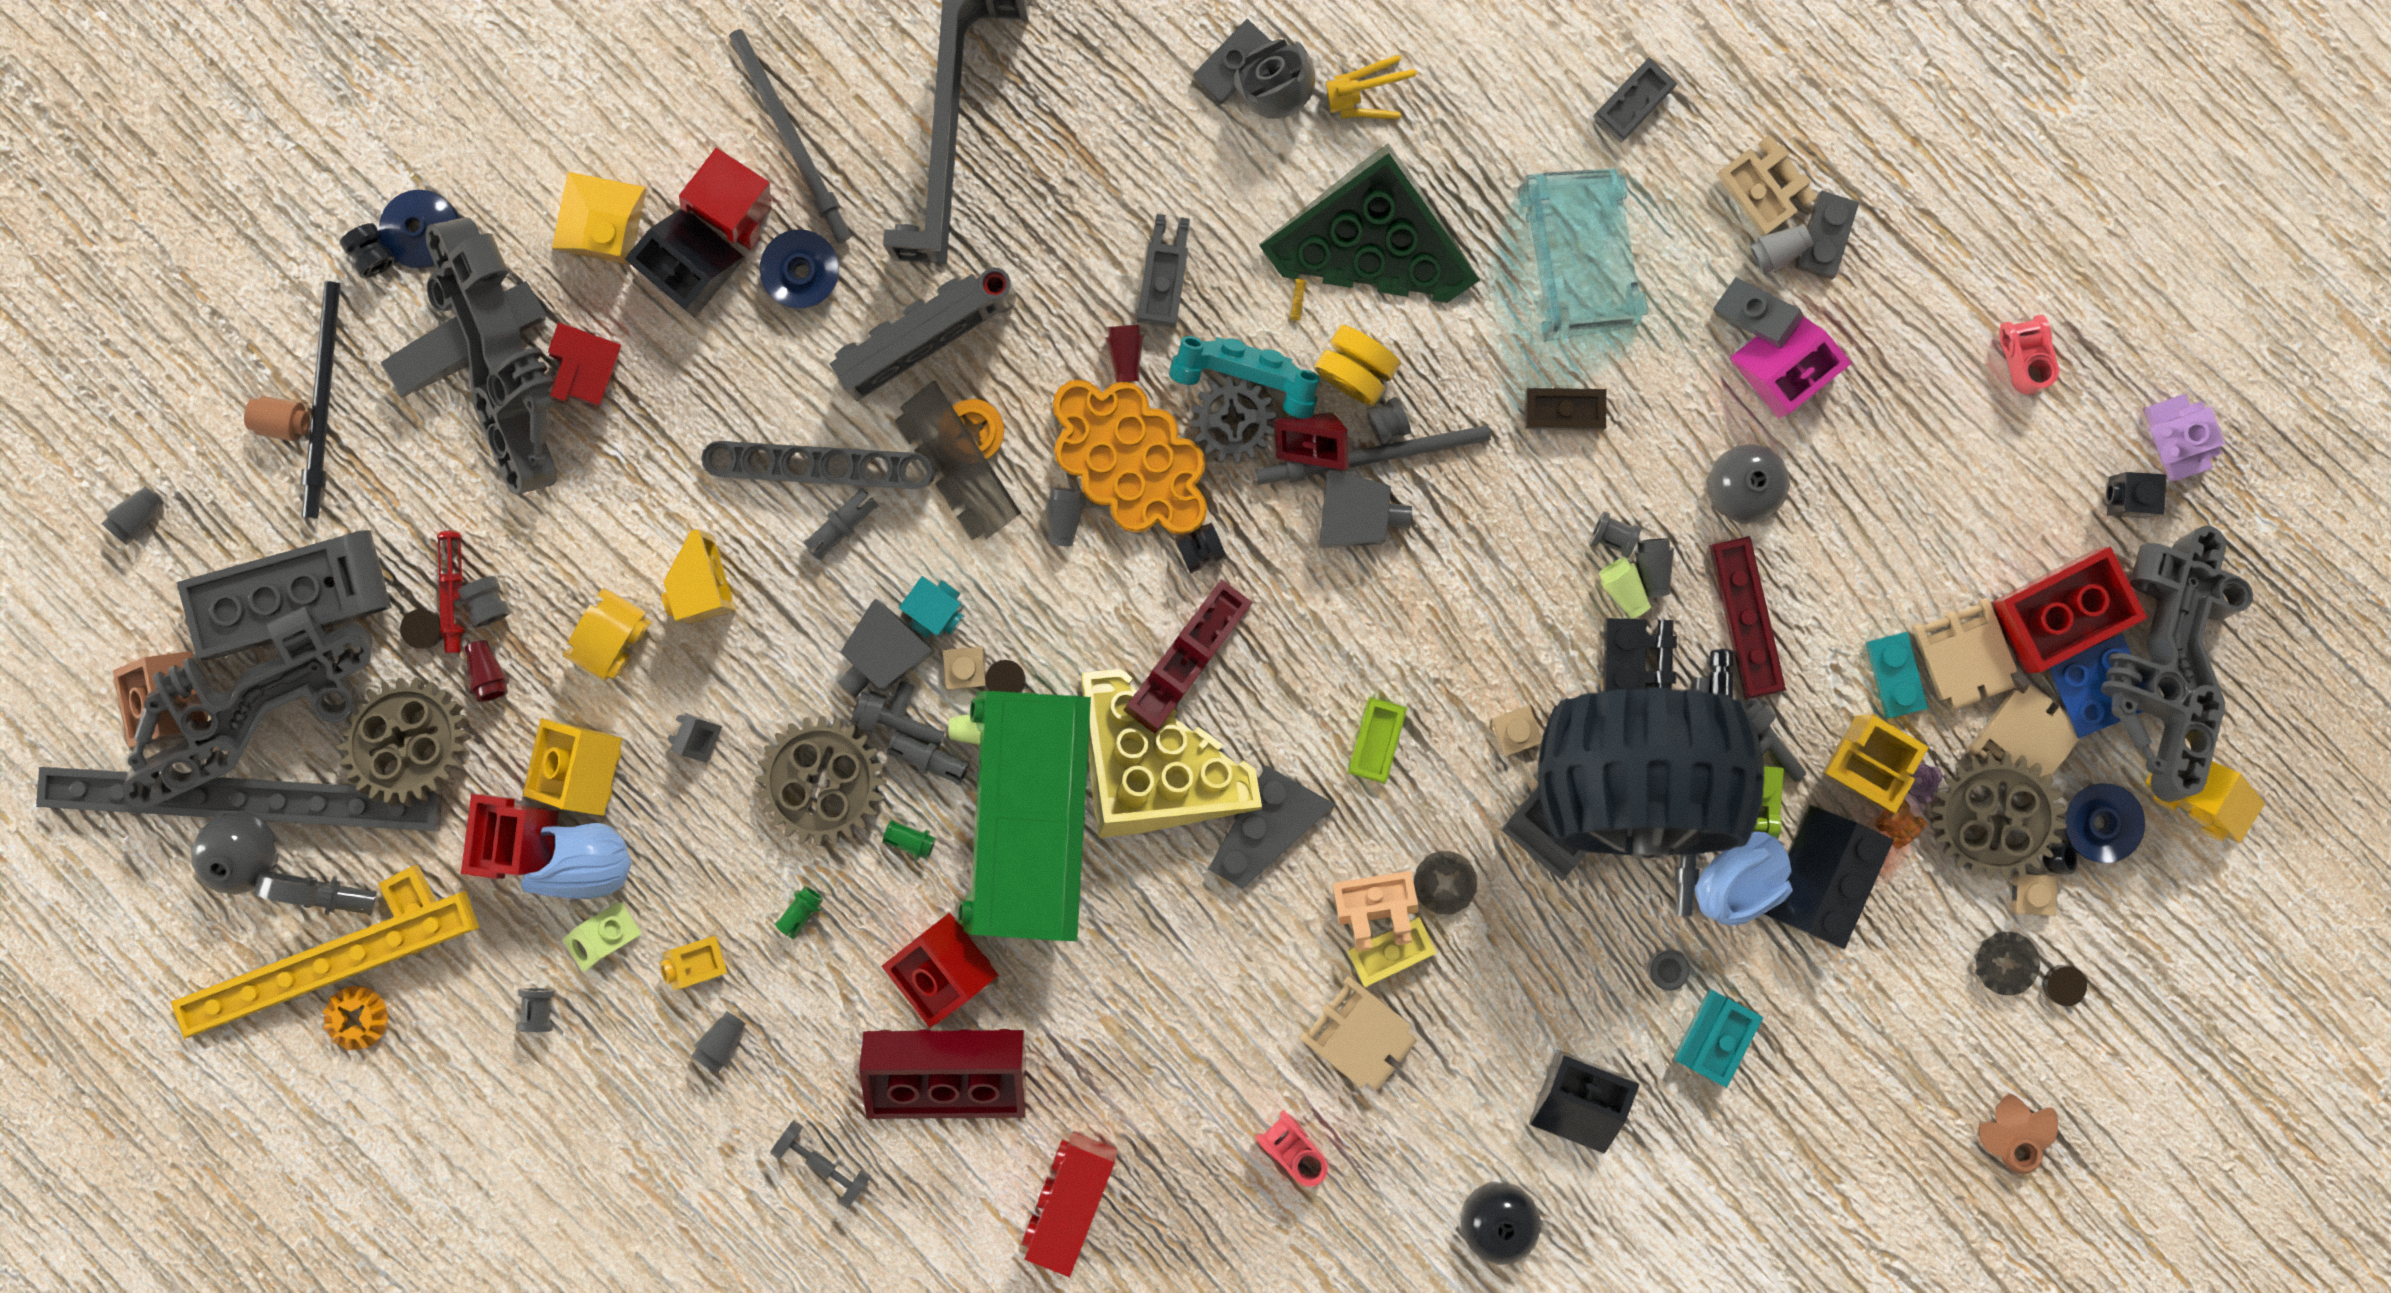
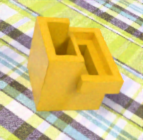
(1876, 761)

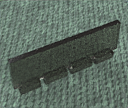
(954, 452)

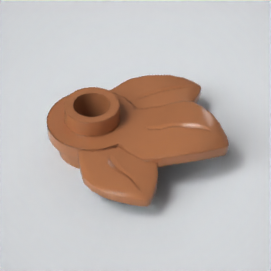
(2016, 1128)

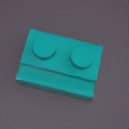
(1718, 1038)

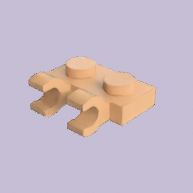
(1374, 899)

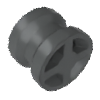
(1388, 421)

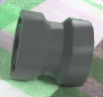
(484, 601)

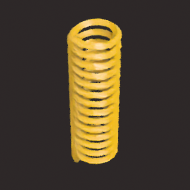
(1301, 296)

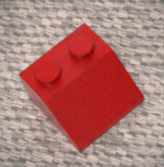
(940, 970)

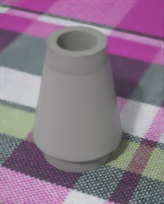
(1780, 248)

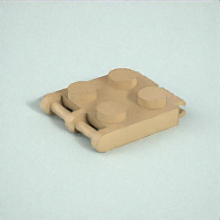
(1966, 655)
(2027, 730)
(1360, 1036)

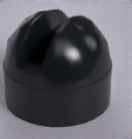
(2063, 860)

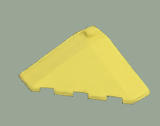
(1157, 778)

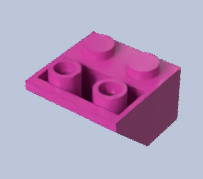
(1794, 372)

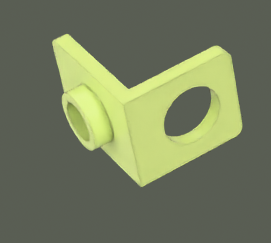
(602, 935)

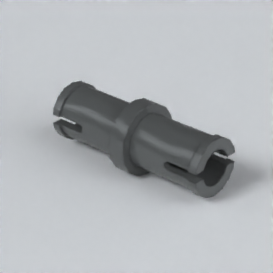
(841, 523)
(928, 758)

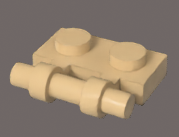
(1757, 190)

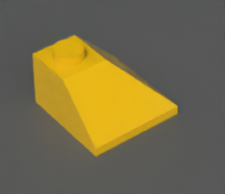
(598, 218)

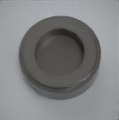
(1668, 969)

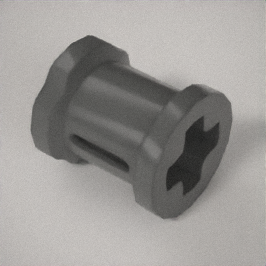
(1615, 534)
(535, 1010)

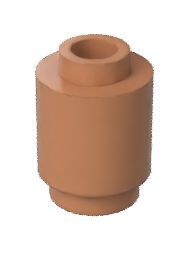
(277, 418)

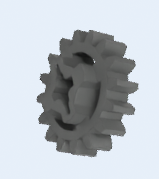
(1214, 421)

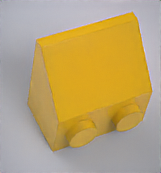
(697, 582)
(572, 767)

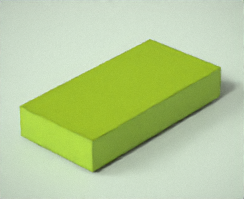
(1377, 740)

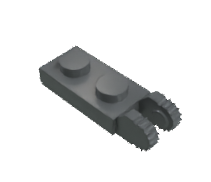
(1163, 276)

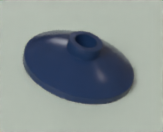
(421, 205)
(791, 251)
(2122, 826)

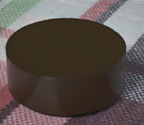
(421, 629)
(1005, 677)
(2064, 985)

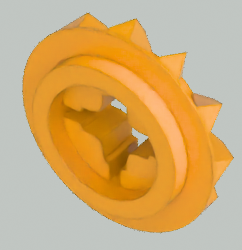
(980, 413)
(373, 1017)

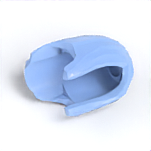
(585, 864)
(1745, 881)

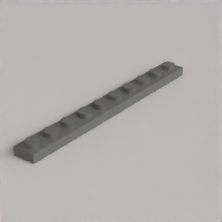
(260, 798)

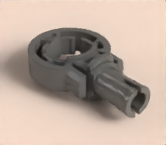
(312, 892)

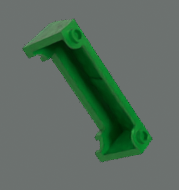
(1028, 815)

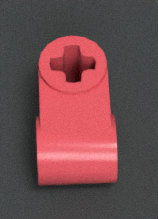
(2029, 351)
(1293, 1148)

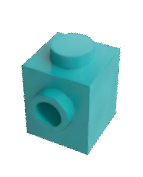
(933, 608)

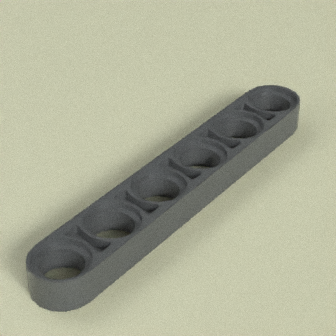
(818, 465)

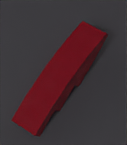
(1187, 656)

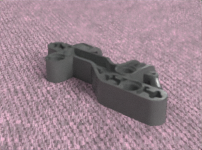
(505, 380)
(2188, 593)
(303, 668)

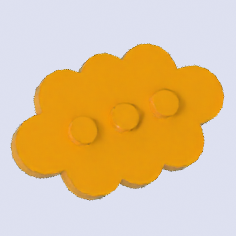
(1129, 457)

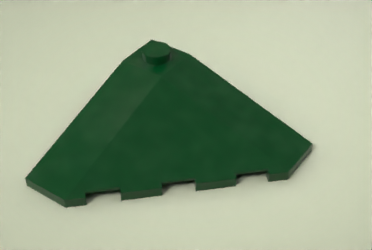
(1373, 232)

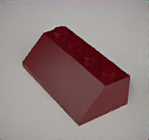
(943, 1074)

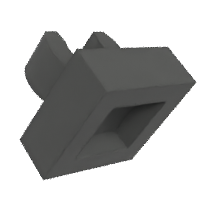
(695, 737)

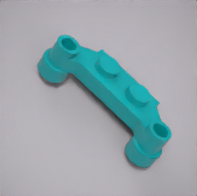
(1248, 363)

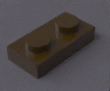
(1565, 409)

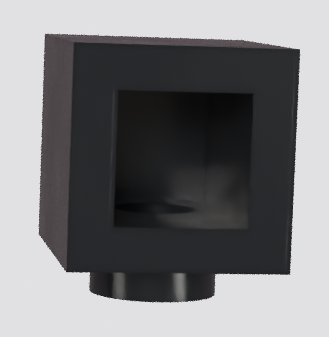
(2136, 495)

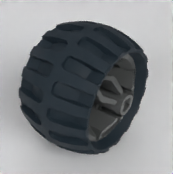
(1651, 773)

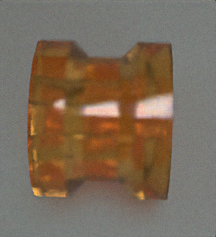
(1901, 826)

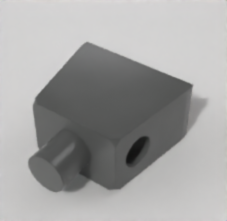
(1358, 511)
(881, 650)

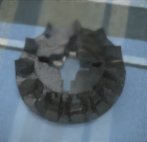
(1426, 882)
(2015, 979)

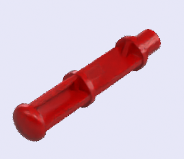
(448, 593)

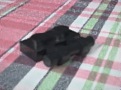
(1626, 654)

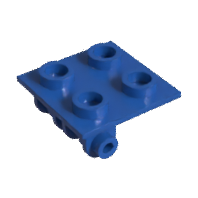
(2080, 685)

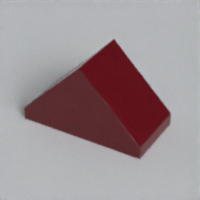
(1313, 440)

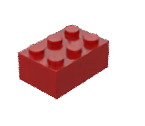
(2068, 610)
(1068, 1203)

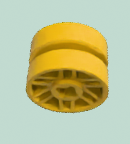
(1357, 365)

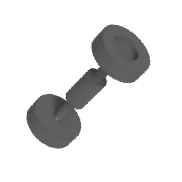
(819, 1164)

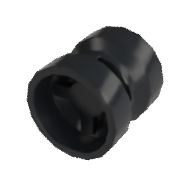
(367, 250)
(1210, 546)

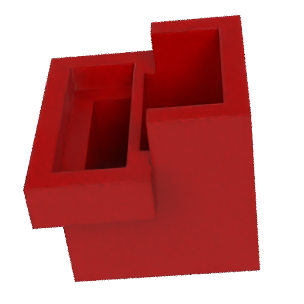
(728, 198)
(584, 365)
(506, 837)

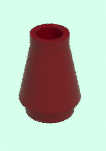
(1125, 351)
(485, 674)

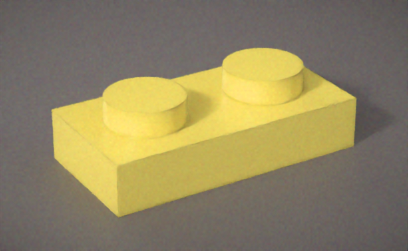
(1387, 957)

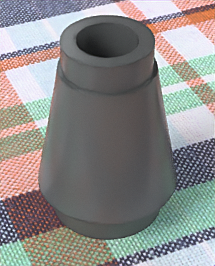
(132, 515)
(1063, 515)
(1655, 565)
(719, 1042)

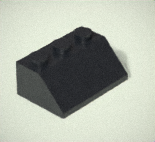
(1831, 875)

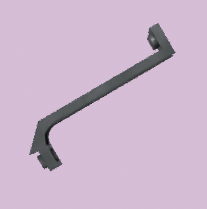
(932, 246)

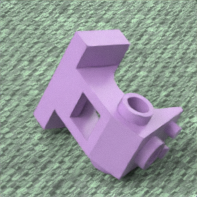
(2184, 435)

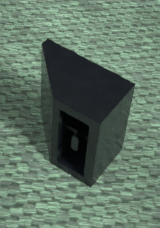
(685, 260)
(1583, 1102)

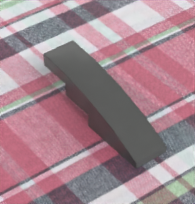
(445, 347)

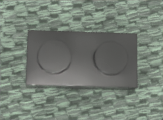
(1829, 231)

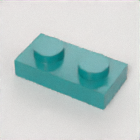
(1896, 675)

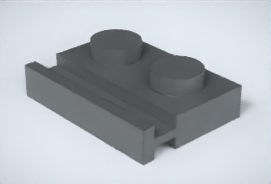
(1531, 833)

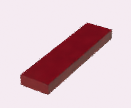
(1747, 617)

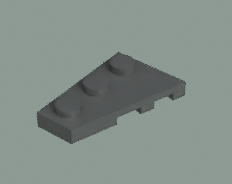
(1266, 833)

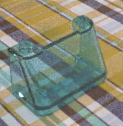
(1582, 252)

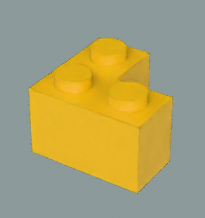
(2224, 805)

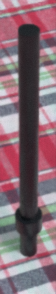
(313, 477)

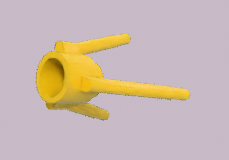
(1345, 89)

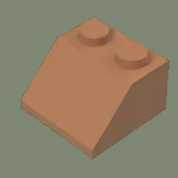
(133, 685)

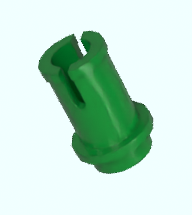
(909, 840)
(799, 912)

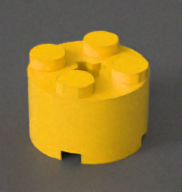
(606, 634)

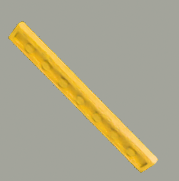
(325, 964)

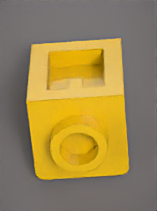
(692, 963)

